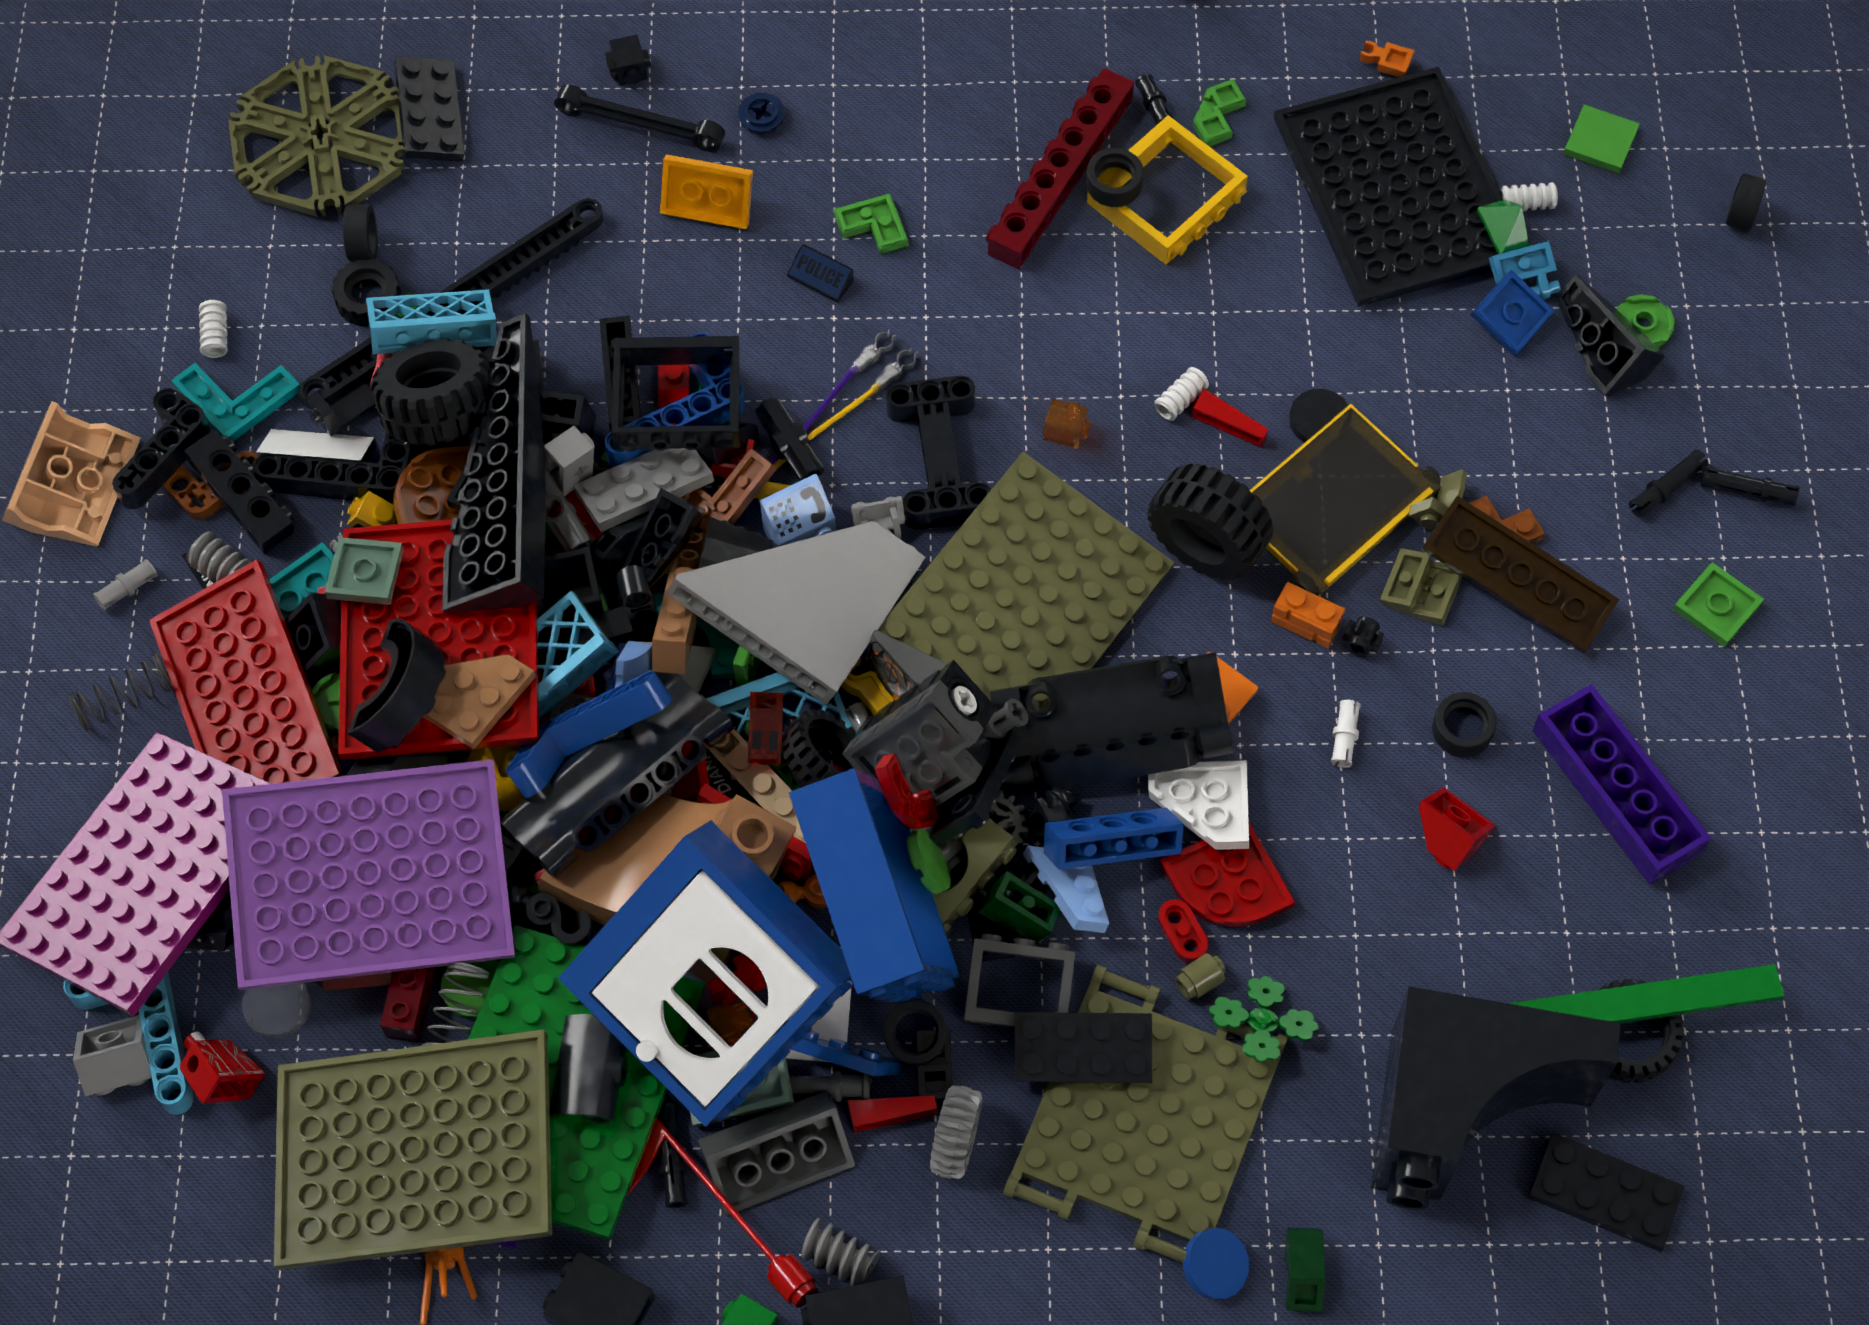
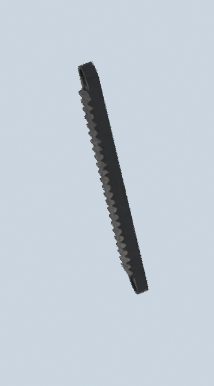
(495, 274)

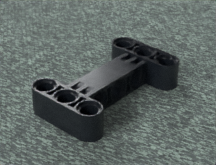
(937, 449)

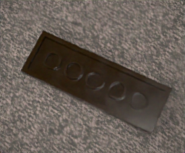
(1520, 574)

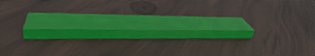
(1669, 996)

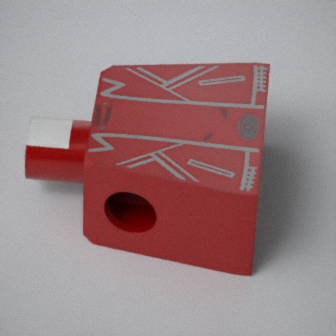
(219, 1070)

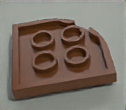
(428, 483)

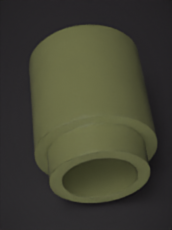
(1200, 976)

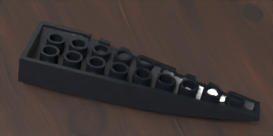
(501, 518)

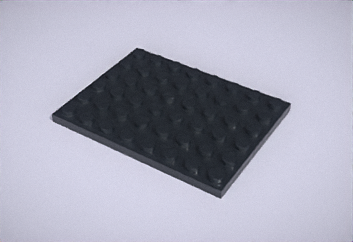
(1394, 183)

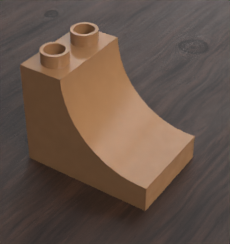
(611, 874)

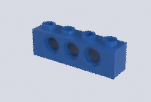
(1113, 838)

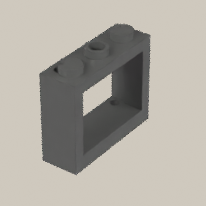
(1021, 948)

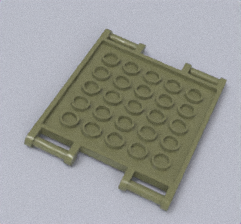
(1149, 1148)

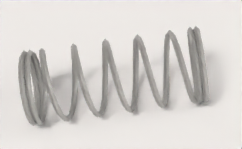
(458, 969)

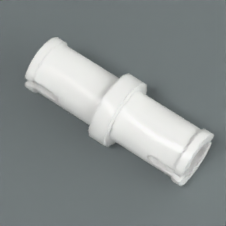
(1345, 733)

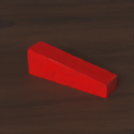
(1226, 418)
(882, 1112)

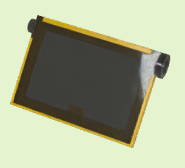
(1339, 499)

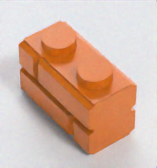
(1307, 615)

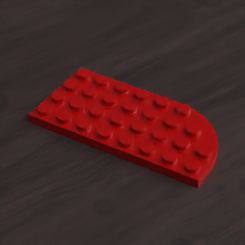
(244, 681)

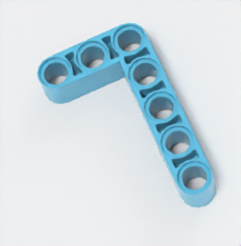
(157, 1049)

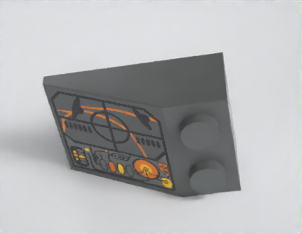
(898, 664)

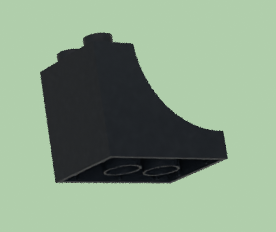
(1465, 1064)

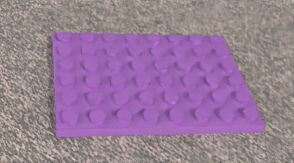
(366, 874)

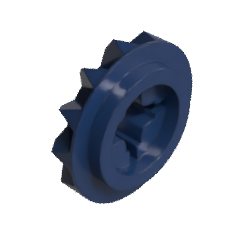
(757, 104)

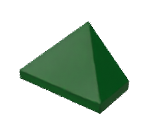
(1504, 225)

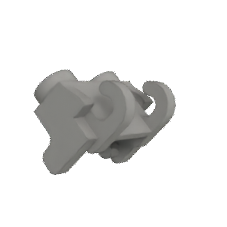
(885, 513)

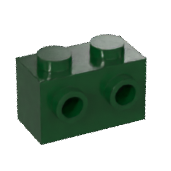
(1019, 908)

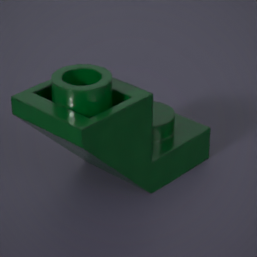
(1305, 1269)

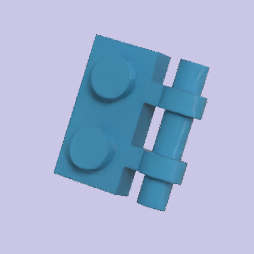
(1528, 263)

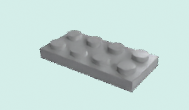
(634, 485)

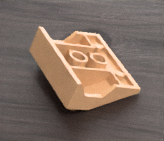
(70, 478)

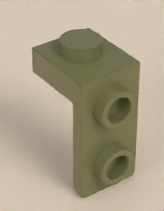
(1431, 510)

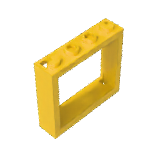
(1194, 227)

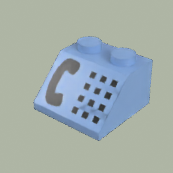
(797, 513)

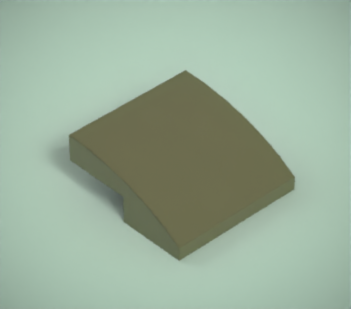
(1421, 587)

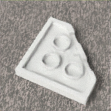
(1207, 800)

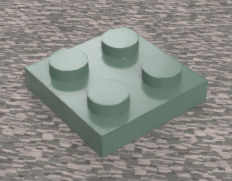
(364, 570)

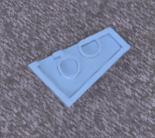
(1074, 890)

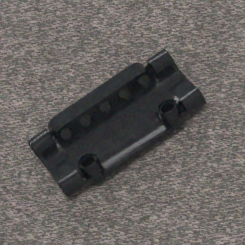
(1118, 722)
(605, 774)

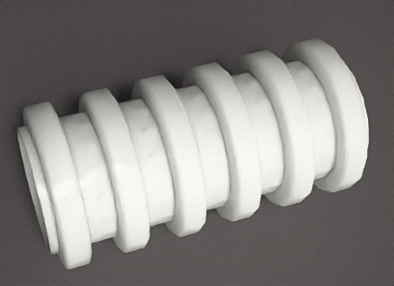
(1532, 196)
(213, 328)
(1181, 393)

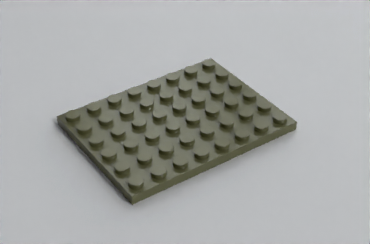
(1028, 584)
(413, 1150)

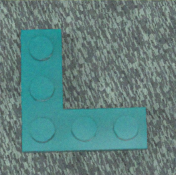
(246, 410)

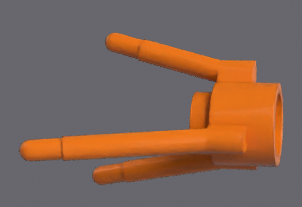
(443, 1261)

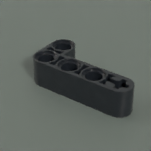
(136, 482)

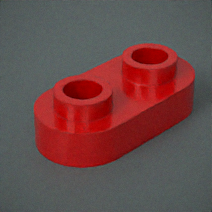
(1182, 933)

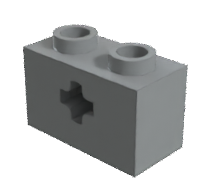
(569, 459)

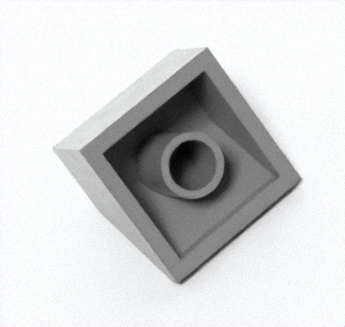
(111, 1056)

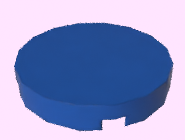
(1216, 1263)

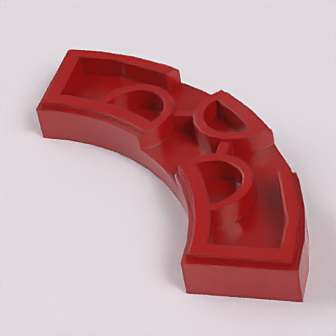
(914, 809)

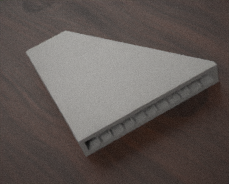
(805, 602)

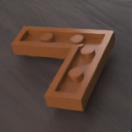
(736, 491)

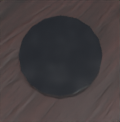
(1313, 411)

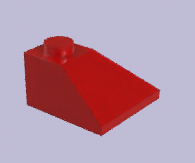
(1452, 828)

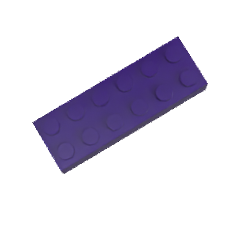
(1621, 784)

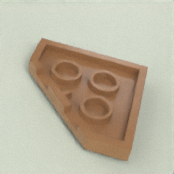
(477, 696)

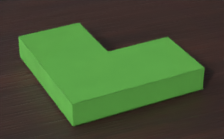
(875, 216)

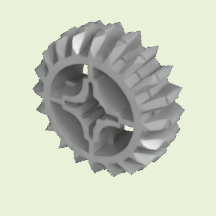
(956, 1132)

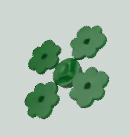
(1263, 1021)

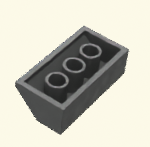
(777, 1151)

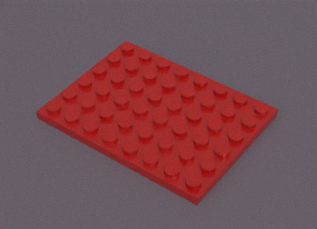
(460, 635)

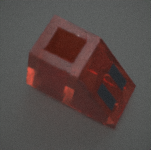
(765, 728)

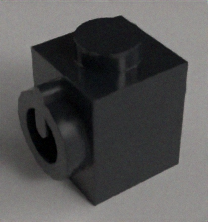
(627, 60)

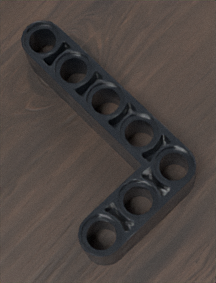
(347, 473)
(626, 623)

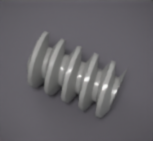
(213, 558)
(838, 1254)

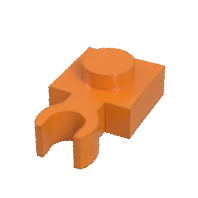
(1391, 60)

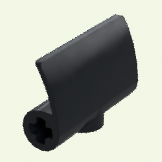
(588, 1071)

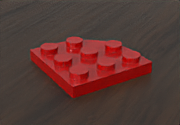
(1228, 884)

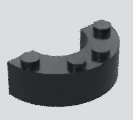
(406, 691)

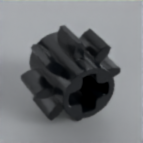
(1363, 636)

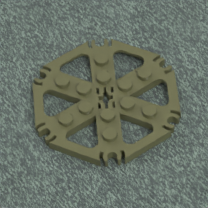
(301, 130)

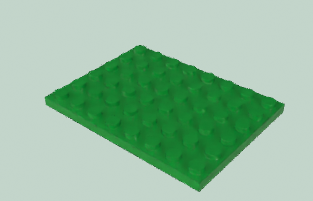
(589, 1160)

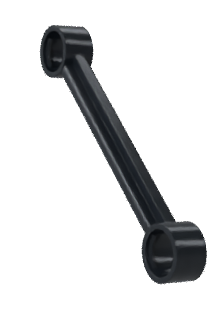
(705, 135)

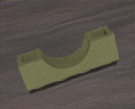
(986, 851)

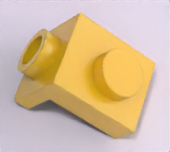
(371, 511)

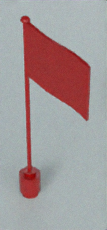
(785, 1272)

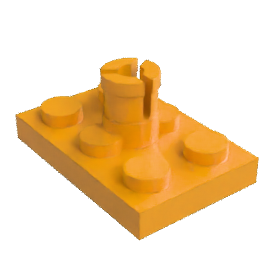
(706, 191)

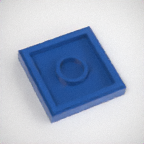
(1512, 312)

